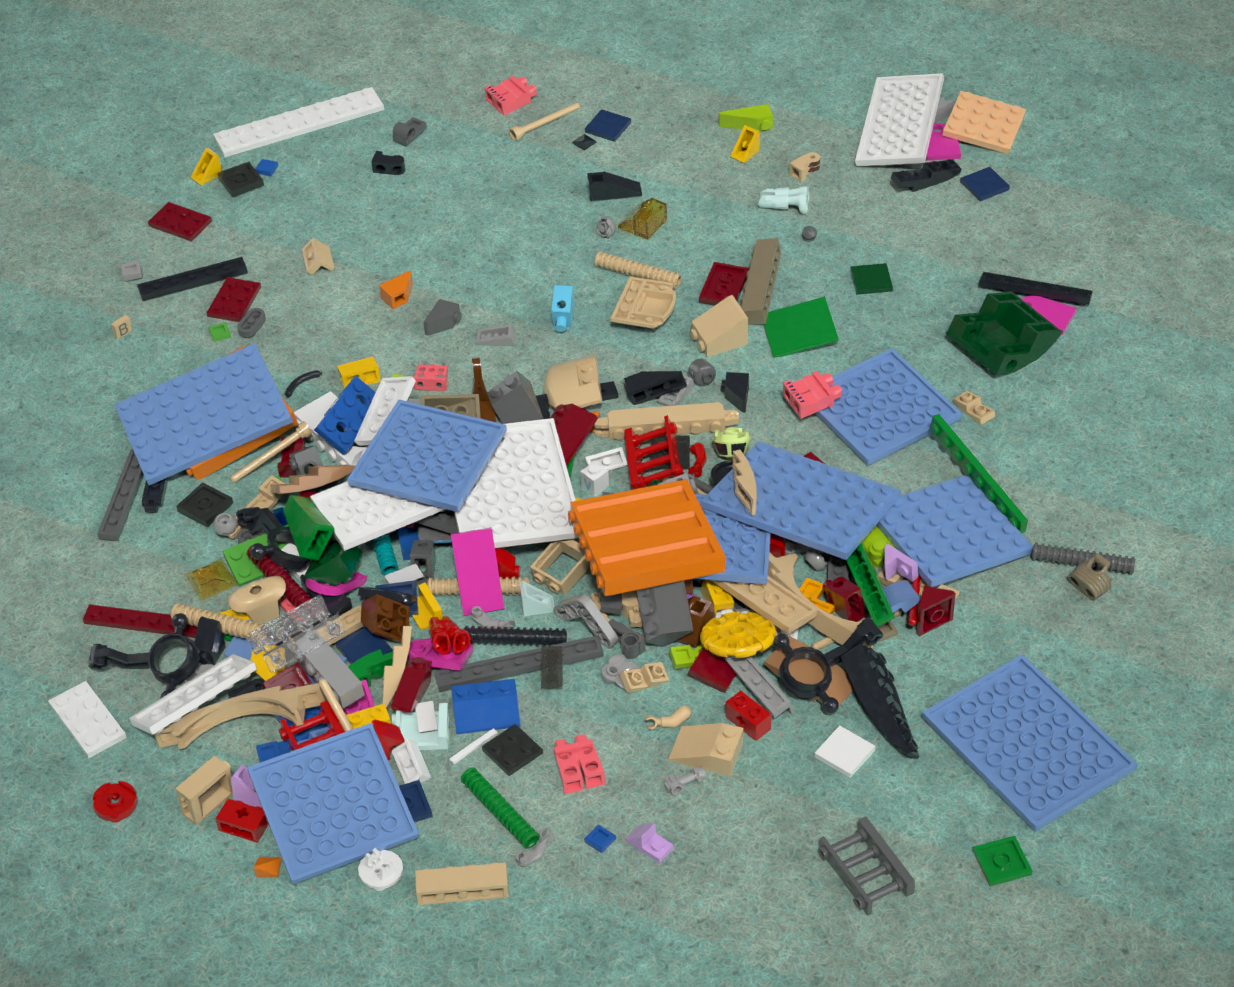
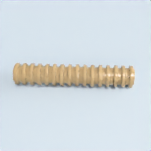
(634, 269)
(451, 586)
(229, 624)

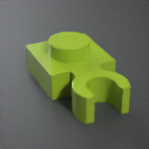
(683, 656)

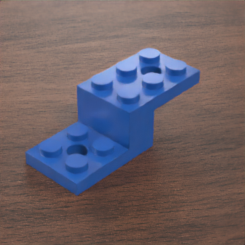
(346, 414)

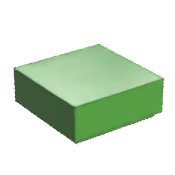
(219, 332)

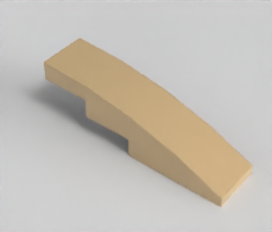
(744, 481)
(393, 674)

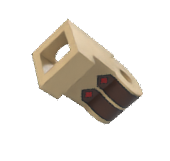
(804, 165)

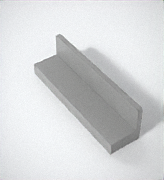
(760, 685)

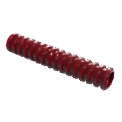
(293, 591)

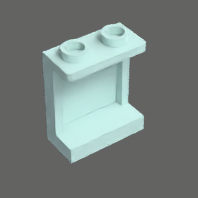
(426, 740)

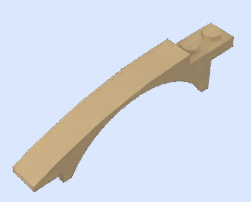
(836, 628)
(285, 703)

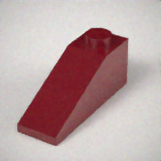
(412, 685)

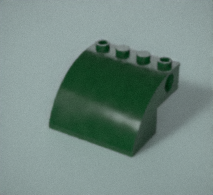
(1003, 333)

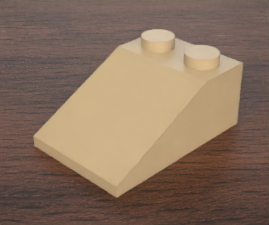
(709, 746)

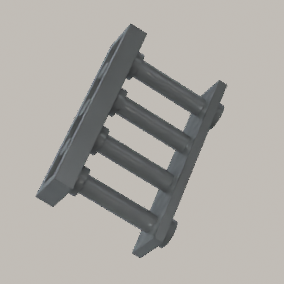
(877, 849)

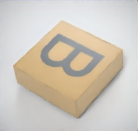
(121, 327)

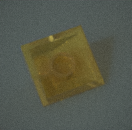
(210, 579)

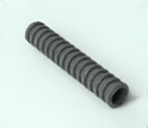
(1075, 557)

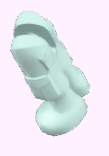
(783, 197)

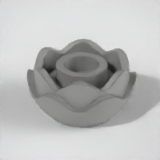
(606, 226)
(225, 524)
(815, 560)

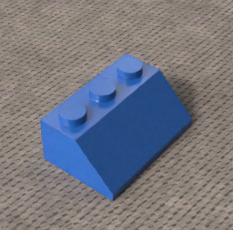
(485, 706)

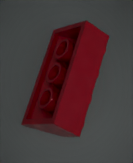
(572, 427)

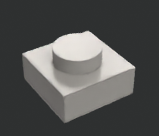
(131, 271)

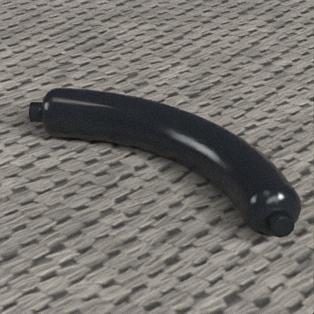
(299, 380)

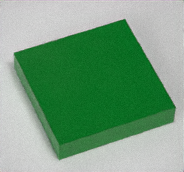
(1002, 860)

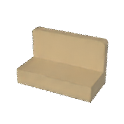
(317, 255)

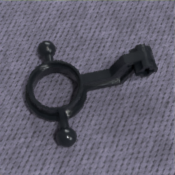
(263, 519)
(865, 632)
(101, 656)

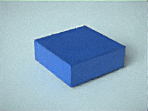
(266, 167)
(600, 838)

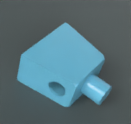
(562, 315)

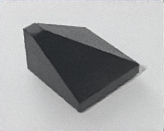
(584, 142)

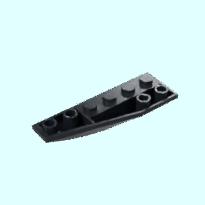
(879, 695)

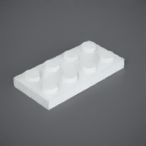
(385, 398)
(87, 719)

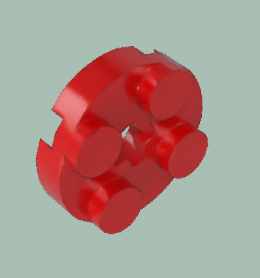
(114, 811)

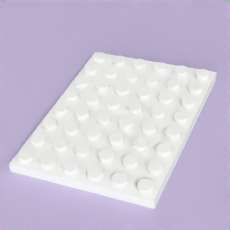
(522, 489)

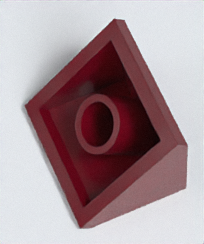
(935, 609)

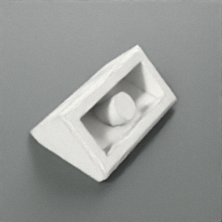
(609, 459)
(410, 762)

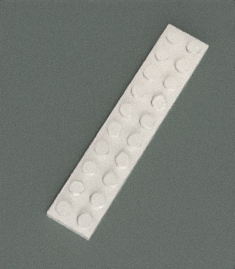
(298, 122)

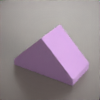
(243, 787)

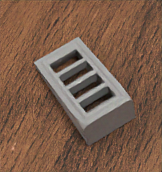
(503, 336)
(679, 395)

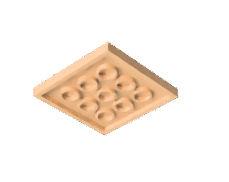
(984, 122)

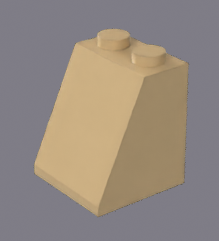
(721, 328)

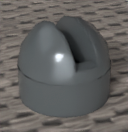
(809, 233)

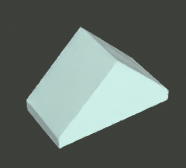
(535, 600)

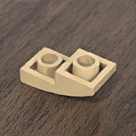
(972, 406)
(644, 678)

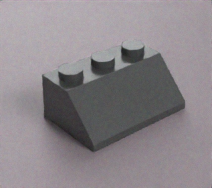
(665, 613)

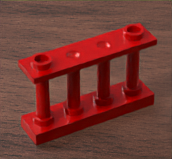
(635, 454)
(326, 716)

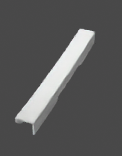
(470, 748)

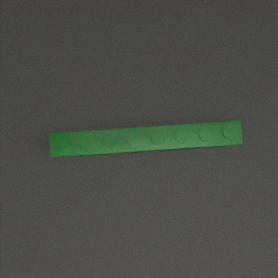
(977, 472)

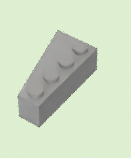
(326, 664)

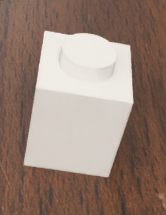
(594, 478)

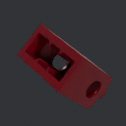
(846, 598)

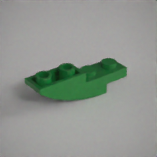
(371, 666)

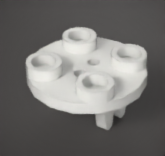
(386, 876)

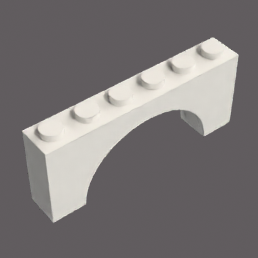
(312, 415)

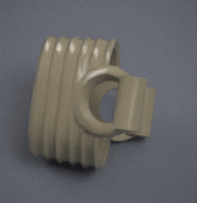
(1091, 582)

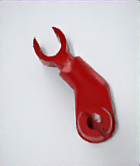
(698, 450)

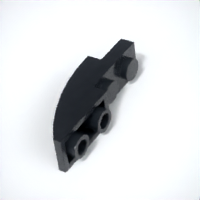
(930, 175)

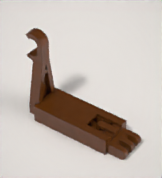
(486, 410)

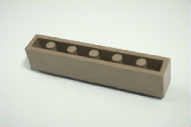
(761, 280)

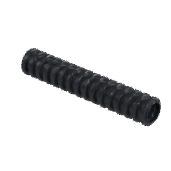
(518, 636)

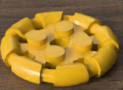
(738, 634)

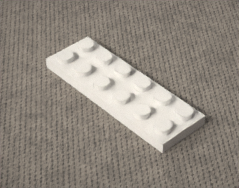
(192, 694)

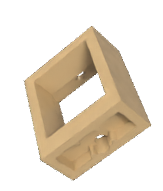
(549, 555)
(196, 784)

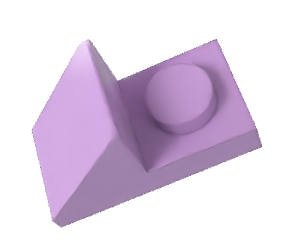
(898, 562)
(650, 843)

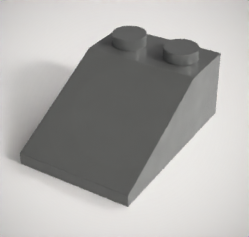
(515, 400)

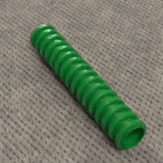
(500, 807)

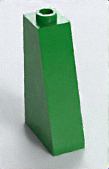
(308, 526)

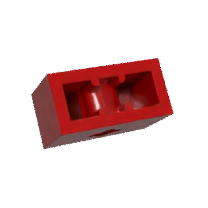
(748, 715)
(242, 820)

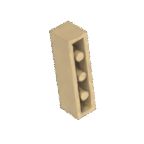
(461, 883)

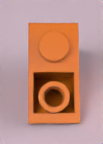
(397, 290)

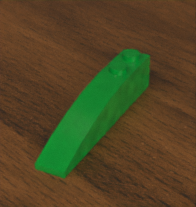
(870, 585)

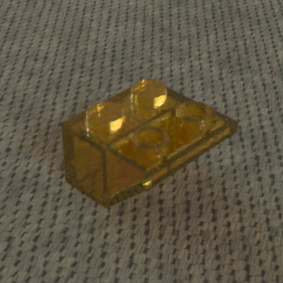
(645, 218)

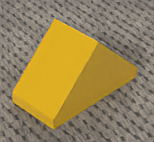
(747, 144)
(207, 167)

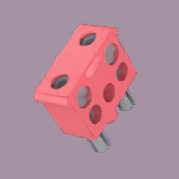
(431, 377)

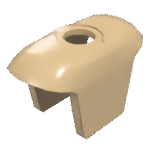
(259, 599)

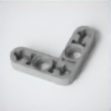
(584, 607)

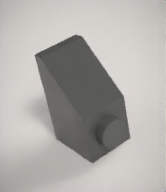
(442, 317)

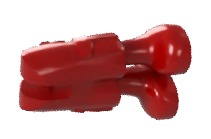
(445, 634)

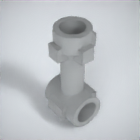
(675, 784)

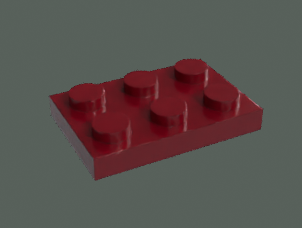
(179, 221)
(723, 282)
(233, 299)

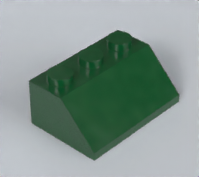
(334, 564)

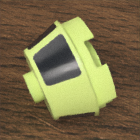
(731, 440)

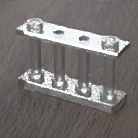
(291, 623)

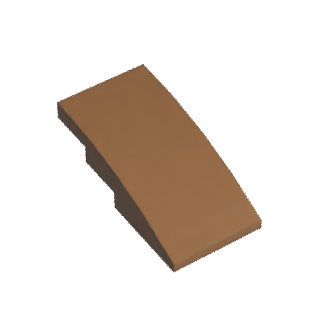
(316, 477)
(811, 673)

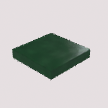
(871, 279)

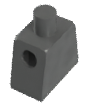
(423, 553)

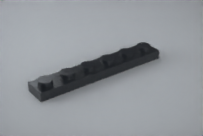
(192, 278)
(1032, 287)

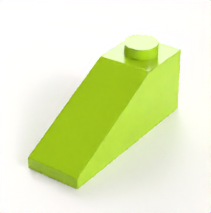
(756, 117)

